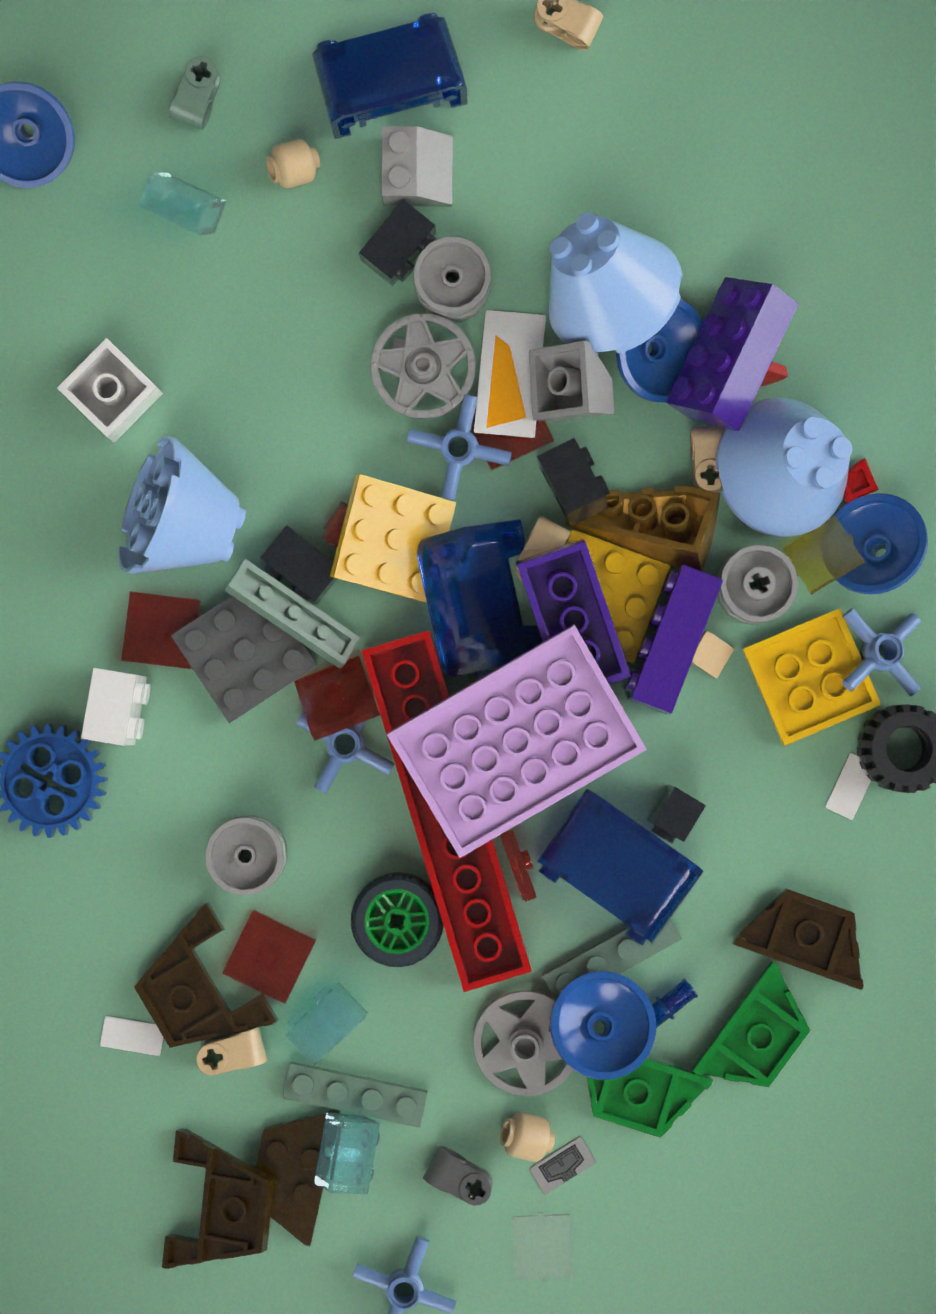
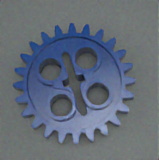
(63, 752)

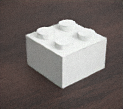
(109, 390)
(115, 707)

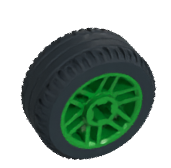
(396, 943)

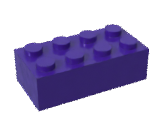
(732, 353)
(568, 592)
(674, 639)

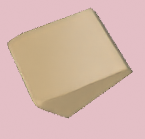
(711, 654)

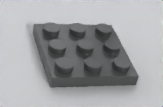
(241, 656)

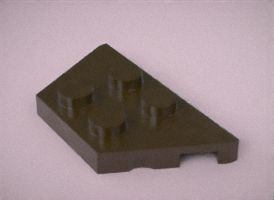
(806, 936)
(291, 1157)

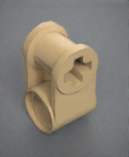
(571, 22)
(703, 451)
(543, 537)
(238, 1051)

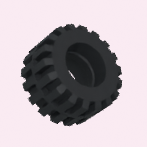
(874, 745)

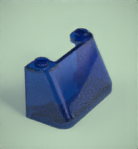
(389, 72)
(475, 596)
(619, 866)

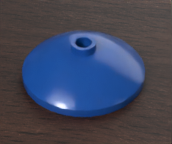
(36, 157)
(655, 373)
(887, 524)
(626, 1019)

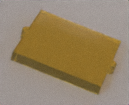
(823, 555)

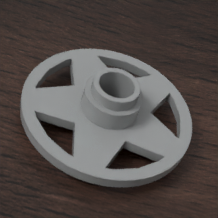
(423, 366)
(522, 1044)

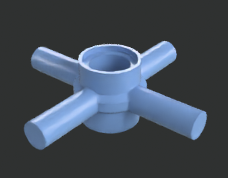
(444, 444)
(892, 648)
(337, 758)
(410, 1275)

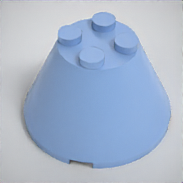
(610, 285)
(783, 468)
(177, 514)

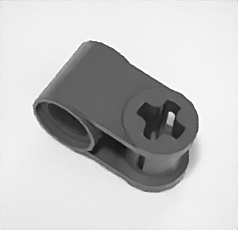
(453, 1173)

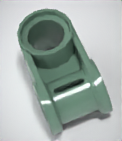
(195, 99)

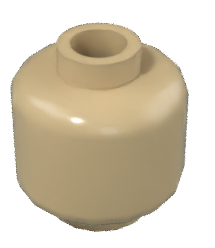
(292, 163)
(527, 1136)

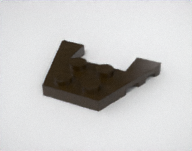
(186, 998)
(233, 1206)

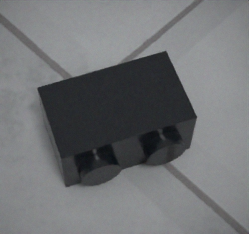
(398, 243)
(573, 481)
(300, 564)
(675, 814)

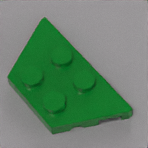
(757, 1035)
(647, 1097)

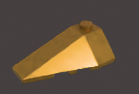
(661, 524)

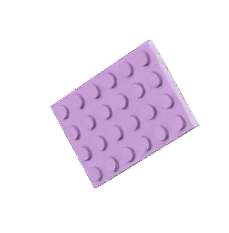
(516, 741)

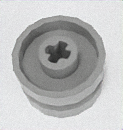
(457, 259)
(776, 578)
(227, 846)

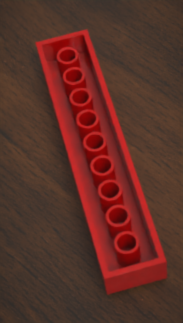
(467, 888)

